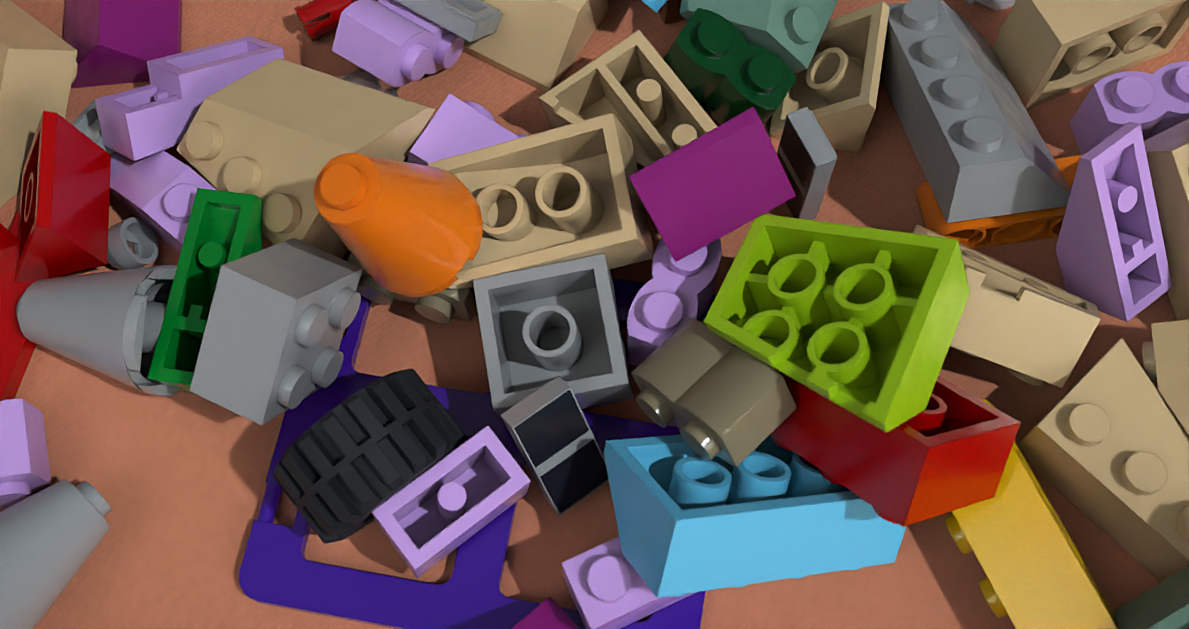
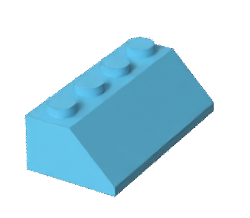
(726, 526)

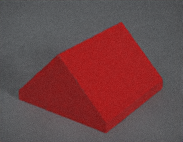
(62, 203)

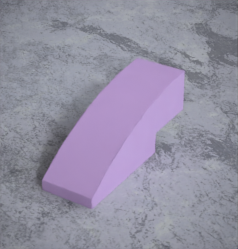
(159, 114)

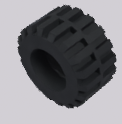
(366, 453)

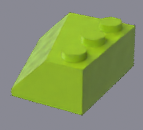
(846, 311)

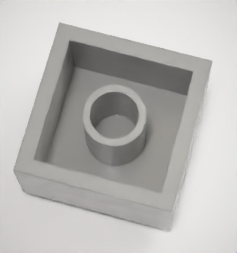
(551, 325)
(275, 329)

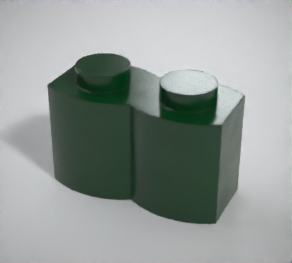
(725, 70)

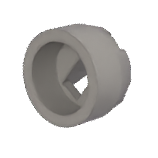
(127, 234)

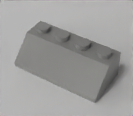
(965, 117)

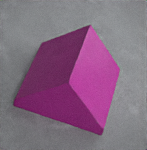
(120, 37)
(713, 184)

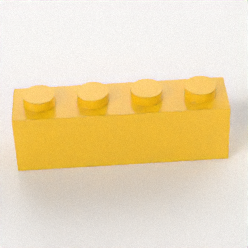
(1029, 556)

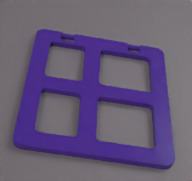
(280, 576)

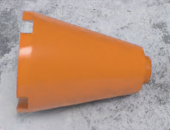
(400, 220)

